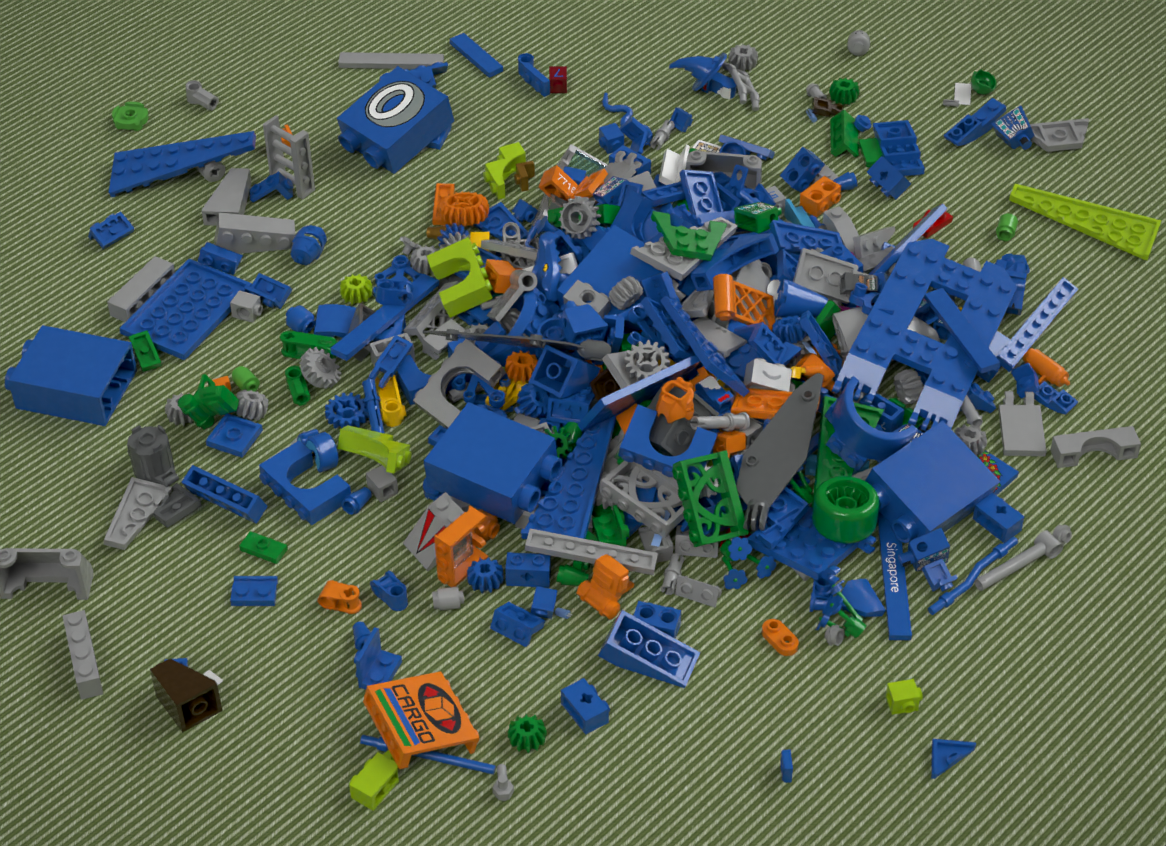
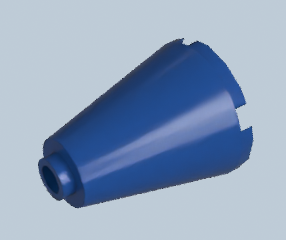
(797, 299)

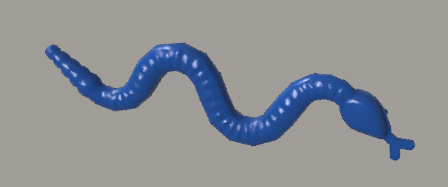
(623, 108)

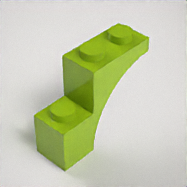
(498, 171)

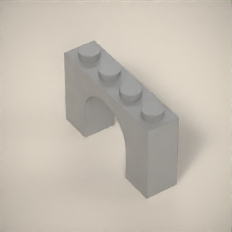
(465, 359)

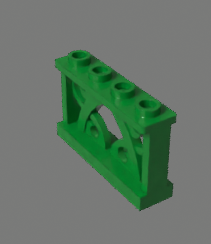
(730, 500)

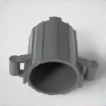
(151, 455)

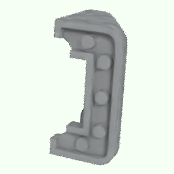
(725, 163)
(44, 565)

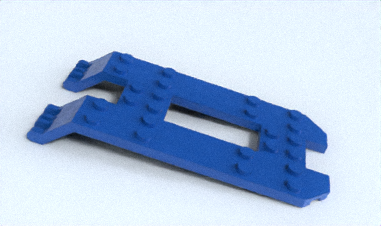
(888, 336)

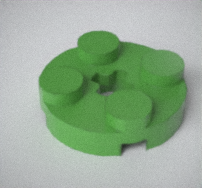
(123, 119)

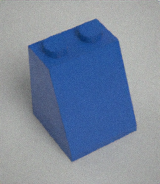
(562, 372)

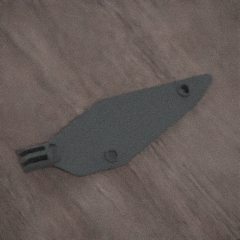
(589, 349)
(778, 452)

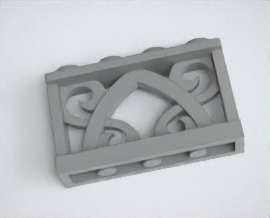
(644, 511)

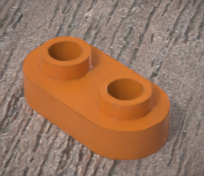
(776, 634)

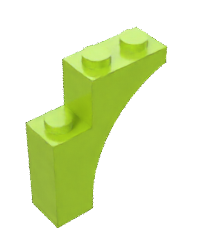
(375, 446)

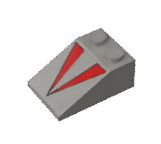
(433, 521)

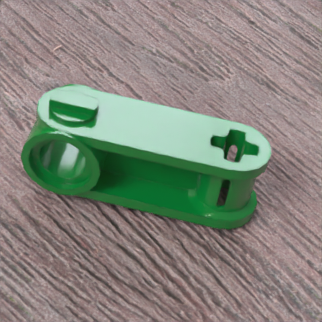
(302, 342)

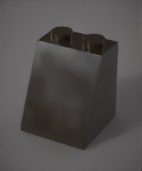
(185, 693)

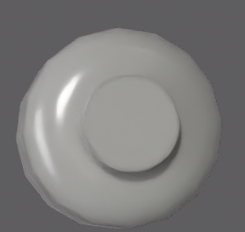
(858, 42)

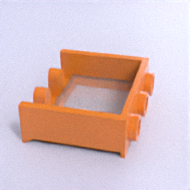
(457, 547)

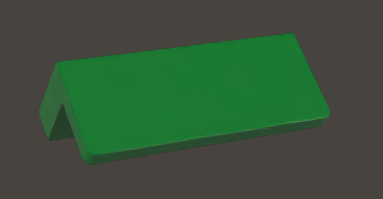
(843, 134)

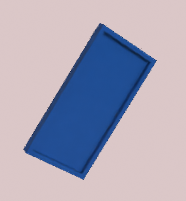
(636, 393)

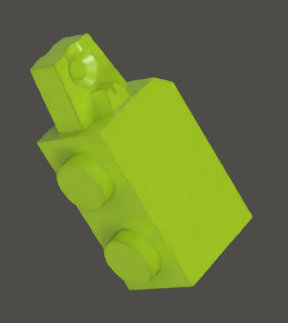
(374, 780)

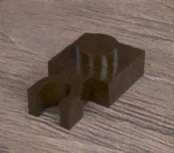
(824, 107)

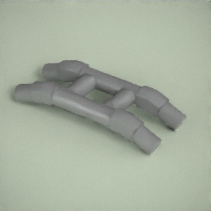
(743, 85)

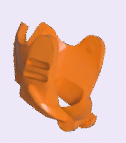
(672, 406)

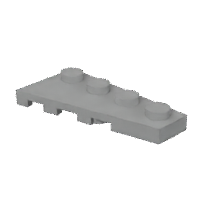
(134, 511)

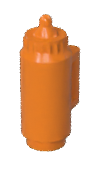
(1046, 368)

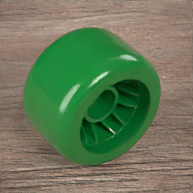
(845, 509)

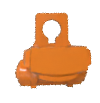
(606, 587)

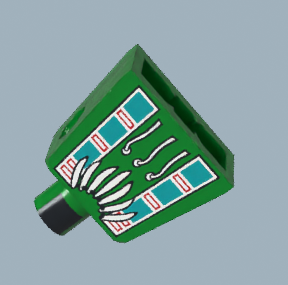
(756, 216)

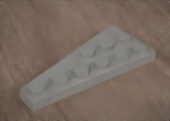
(678, 267)

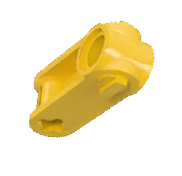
(390, 403)

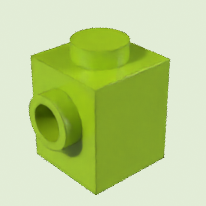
(903, 696)

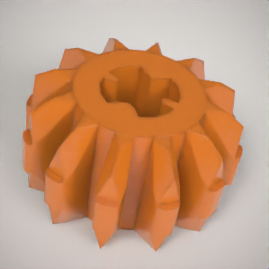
(520, 366)

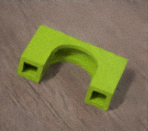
(474, 288)

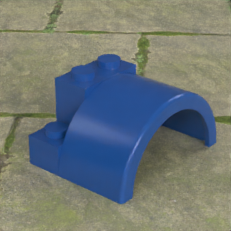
(855, 439)

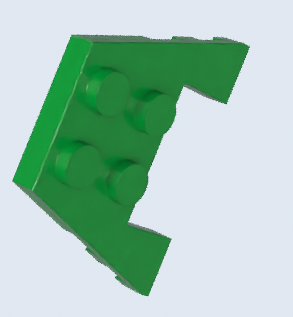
(689, 242)

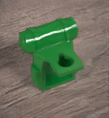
(208, 403)

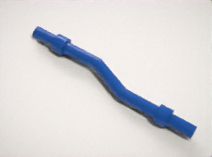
(947, 598)

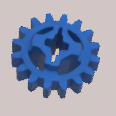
(346, 411)

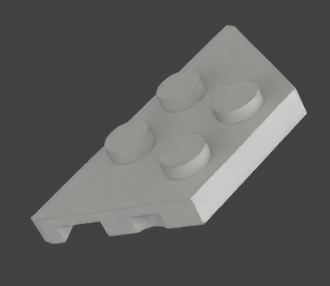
(1060, 134)

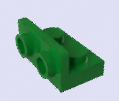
(611, 528)

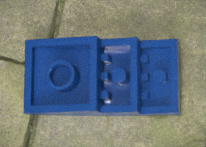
(899, 146)

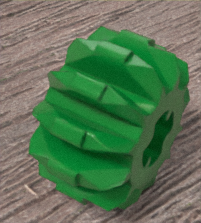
(844, 91)
(562, 440)
(527, 733)

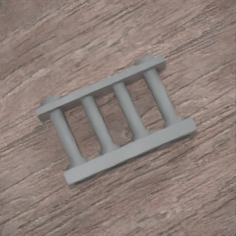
(300, 153)

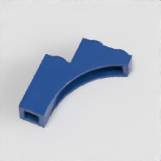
(728, 260)

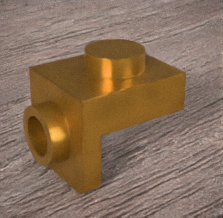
(523, 172)

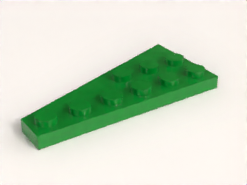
(829, 463)

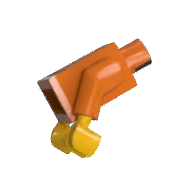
(811, 365)

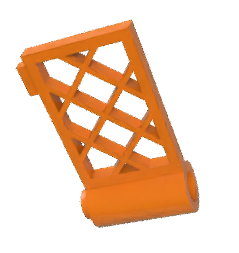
(726, 301)

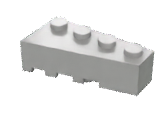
(253, 233)

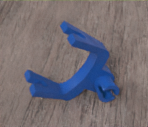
(864, 300)

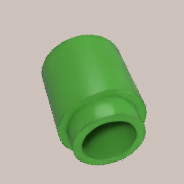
(1006, 227)
(245, 379)

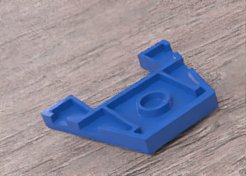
(746, 353)
(782, 516)

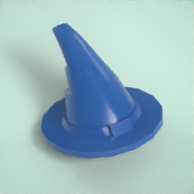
(701, 67)

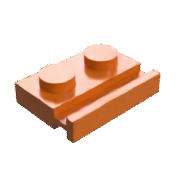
(590, 184)

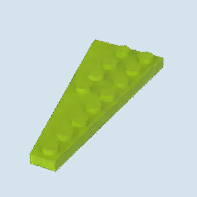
(1113, 226)

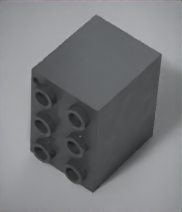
(676, 437)

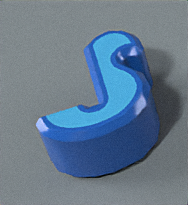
(323, 446)

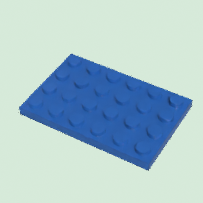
(185, 308)

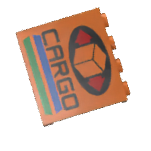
(419, 716)

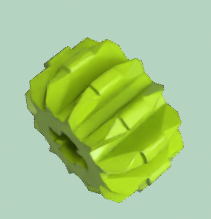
(356, 289)

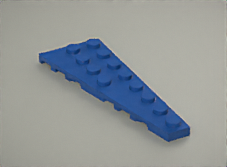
(166, 161)
(572, 495)

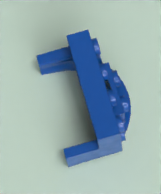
(533, 310)

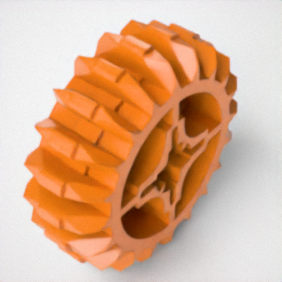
(463, 208)

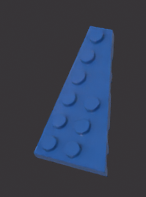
(704, 349)

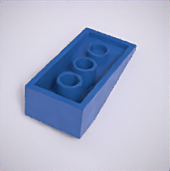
(648, 651)

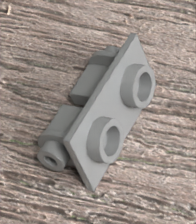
(697, 591)

